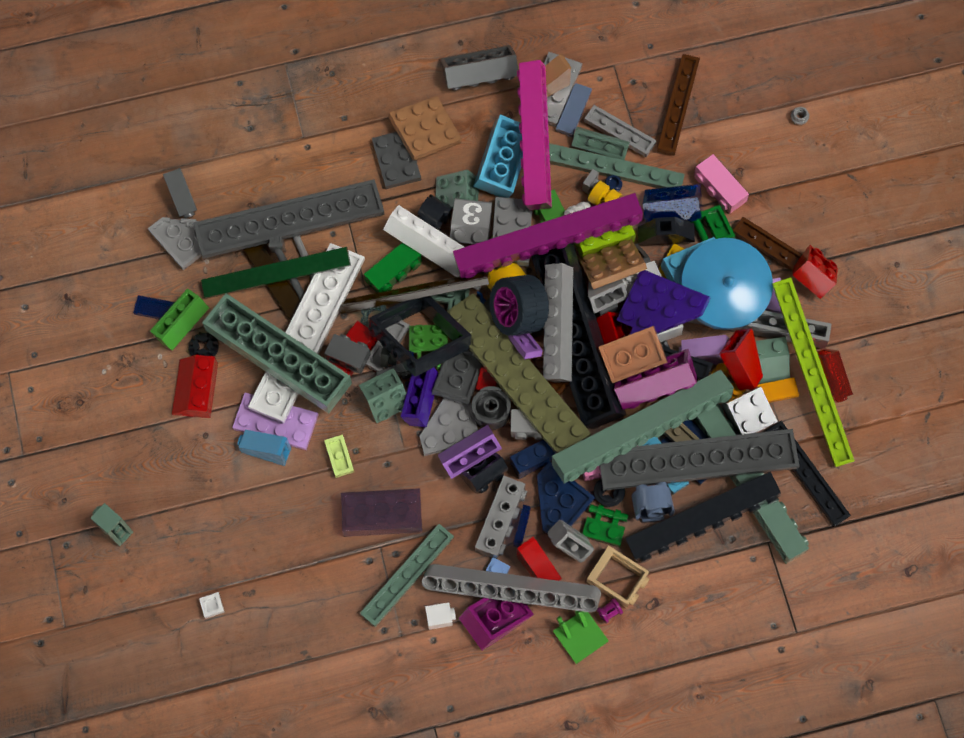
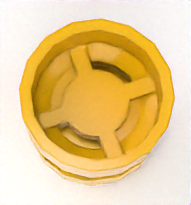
(601, 193)

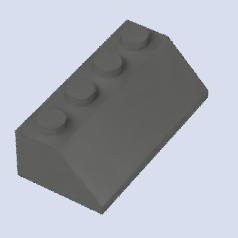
(479, 67)

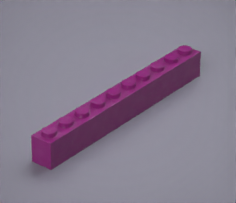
(548, 236)

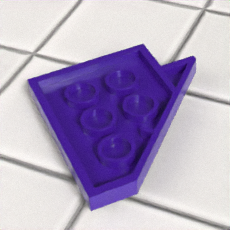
(660, 304)

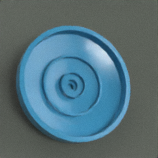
(733, 278)

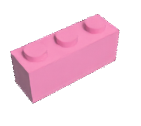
(721, 184)

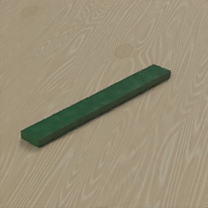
(276, 272)

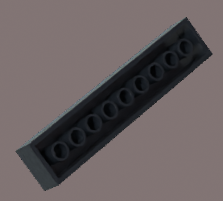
(590, 382)

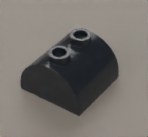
(484, 473)

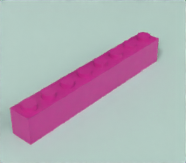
(534, 135)

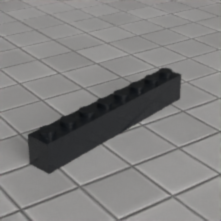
(703, 517)

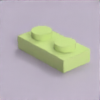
(339, 456)

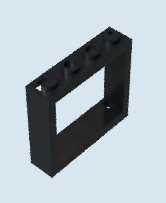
(456, 332)

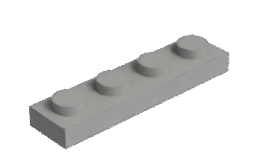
(617, 128)

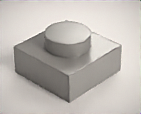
(590, 181)

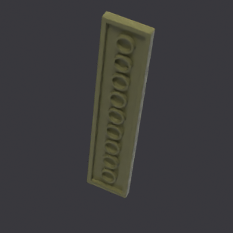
(519, 377)

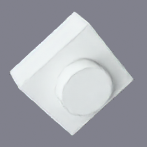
(211, 605)

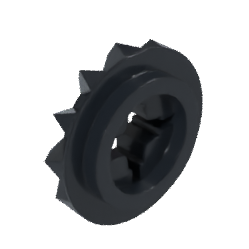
(212, 345)
(606, 500)

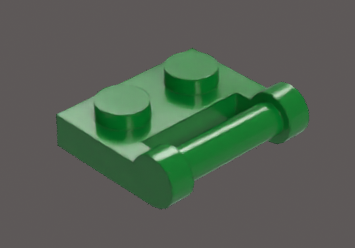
(716, 222)

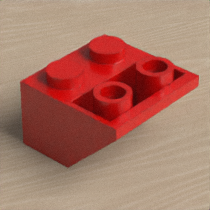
(816, 271)

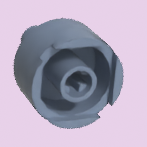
(652, 502)

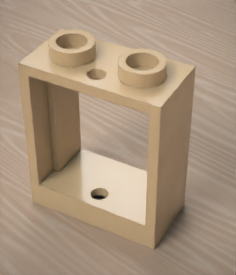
(626, 562)

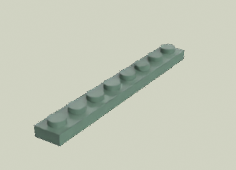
(610, 166)

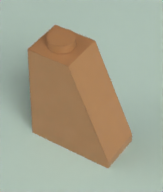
(557, 74)

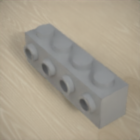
(500, 518)

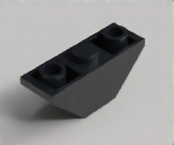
(666, 231)

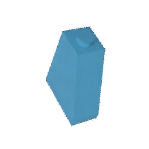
(265, 446)

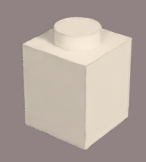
(440, 615)

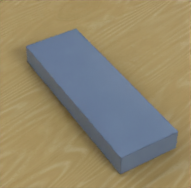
(573, 109)

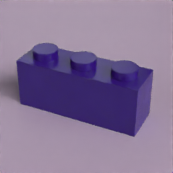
(419, 399)

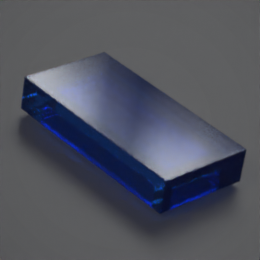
(151, 307)
(522, 526)

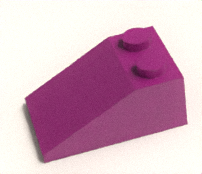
(493, 619)

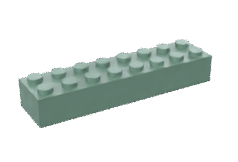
(277, 353)

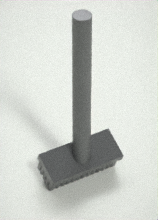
(277, 246)

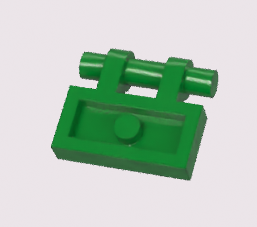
(603, 531)

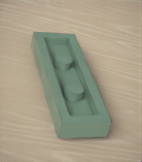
(600, 143)

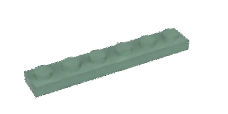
(407, 575)

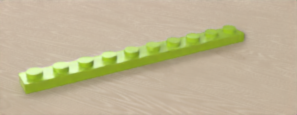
(813, 372)

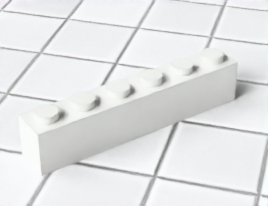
(424, 239)

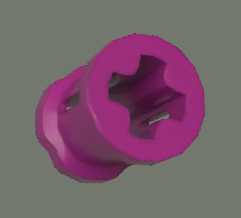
(612, 605)

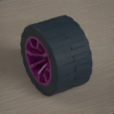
(519, 305)

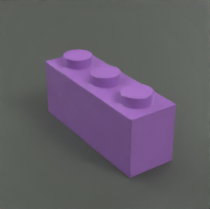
(469, 451)

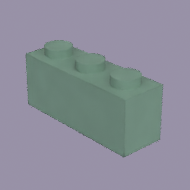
(111, 524)

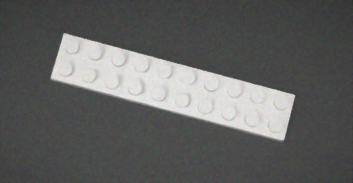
(310, 327)

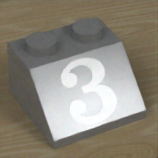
(470, 221)

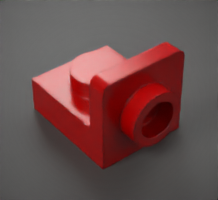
(485, 379)

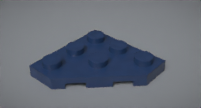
(560, 499)

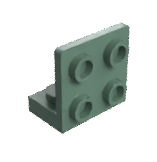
(456, 185)
(384, 395)

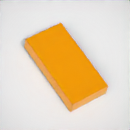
(780, 390)

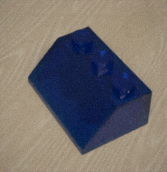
(675, 201)

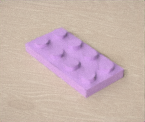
(297, 427)

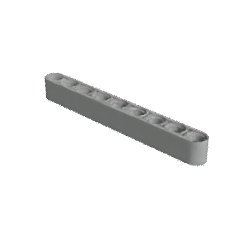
(512, 588)

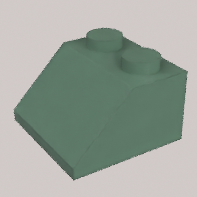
(774, 359)

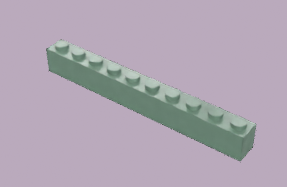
(642, 426)
(772, 517)

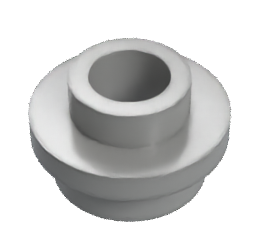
(800, 111)

